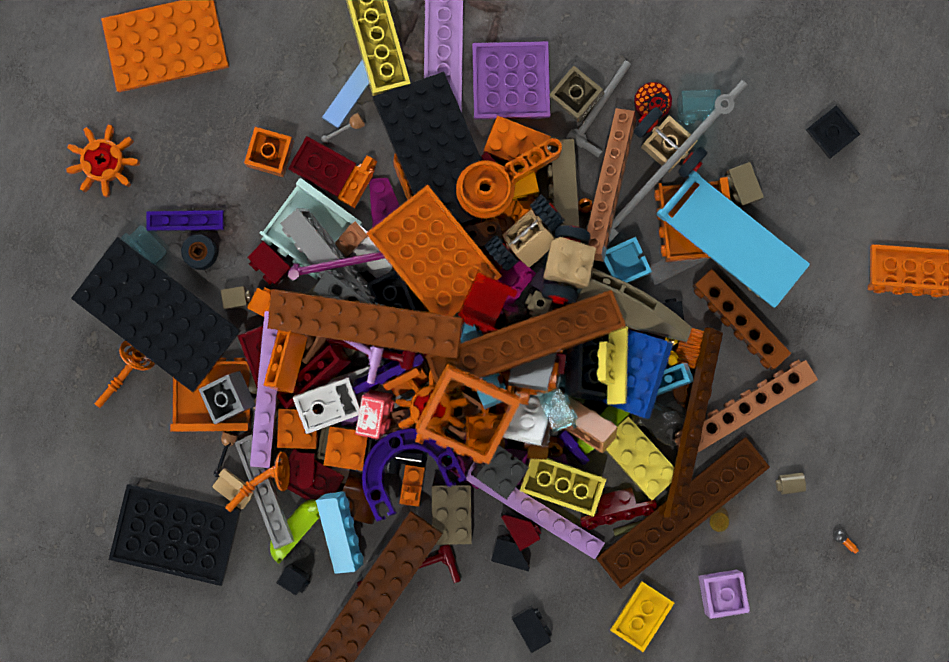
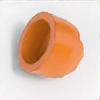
(586, 209)

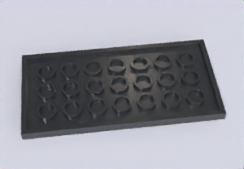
(429, 138)
(155, 314)

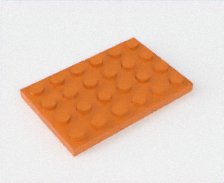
(164, 43)
(431, 252)

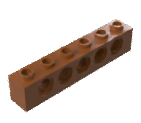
(752, 322)

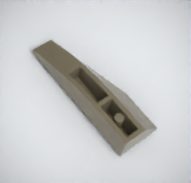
(638, 308)

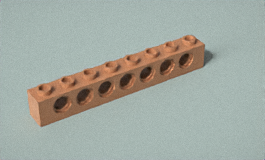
(611, 181)
(805, 377)

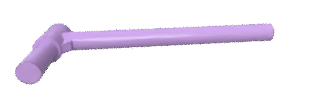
(375, 355)

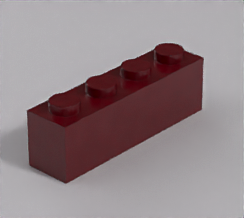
(316, 373)

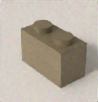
(744, 185)

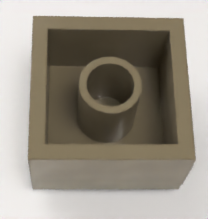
(576, 94)

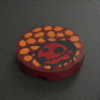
(651, 96)

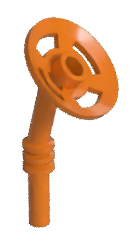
(134, 362)
(280, 472)

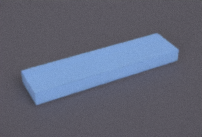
(347, 97)

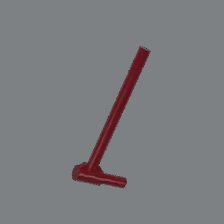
(405, 359)
(446, 557)

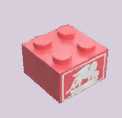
(374, 414)

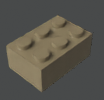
(452, 513)

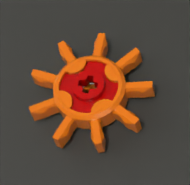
(104, 171)
(443, 413)

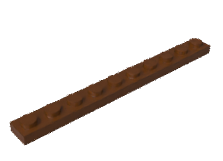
(693, 424)

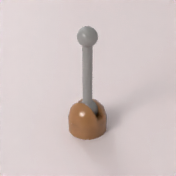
(355, 122)

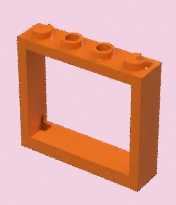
(480, 385)

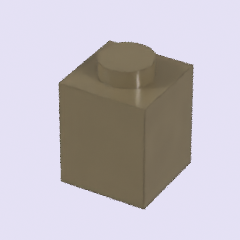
(235, 298)

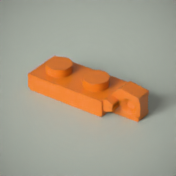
(357, 182)

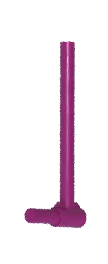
(297, 270)

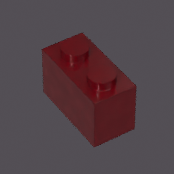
(272, 266)

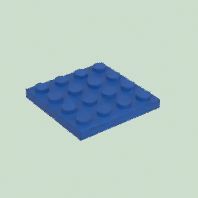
(644, 372)

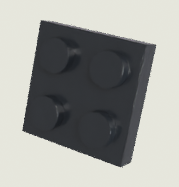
(833, 132)

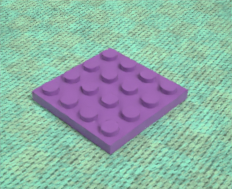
(511, 80)

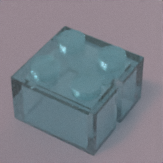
(696, 105)

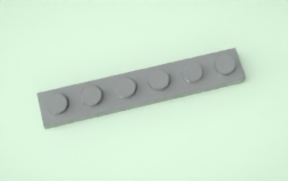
(266, 498)

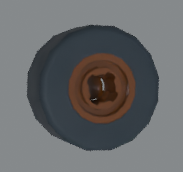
(204, 256)

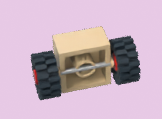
(527, 237)

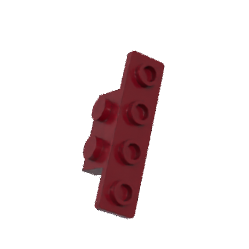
(616, 507)

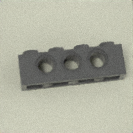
(327, 288)

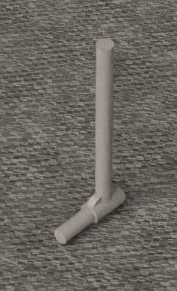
(579, 134)

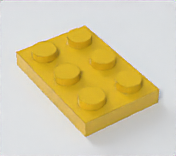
(642, 616)

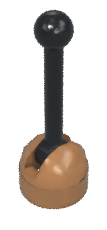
(228, 439)

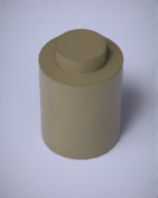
(791, 483)

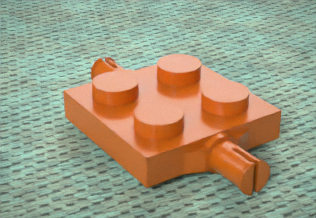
(481, 429)

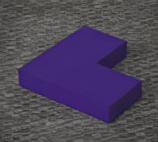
(573, 447)

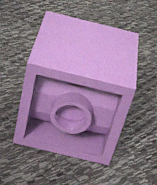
(723, 594)

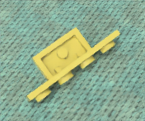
(613, 366)

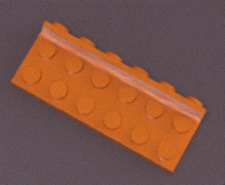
(909, 270)

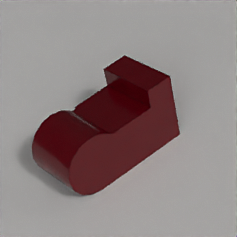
(307, 469)

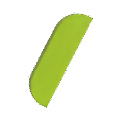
(299, 524)

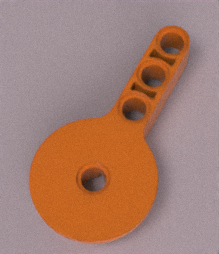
(500, 179)

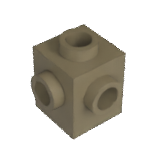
(534, 309)

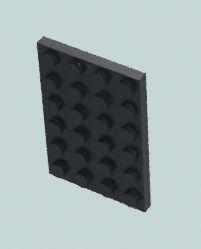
(174, 534)

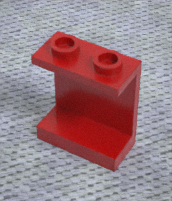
(485, 302)

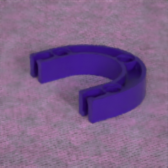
(383, 453)

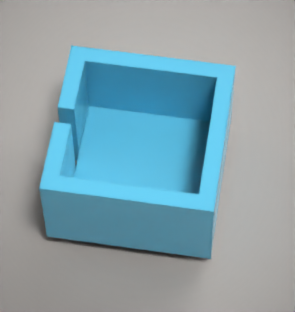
(624, 263)

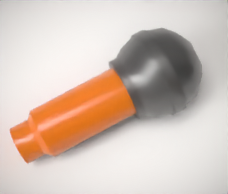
(841, 537)

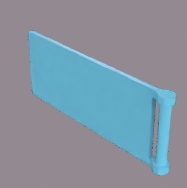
(735, 240)

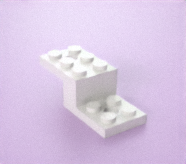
(337, 398)

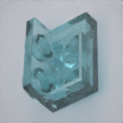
(557, 410)

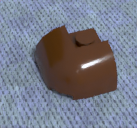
(358, 504)

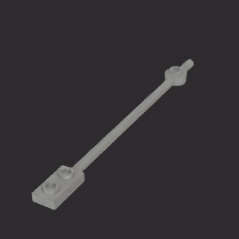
(679, 153)

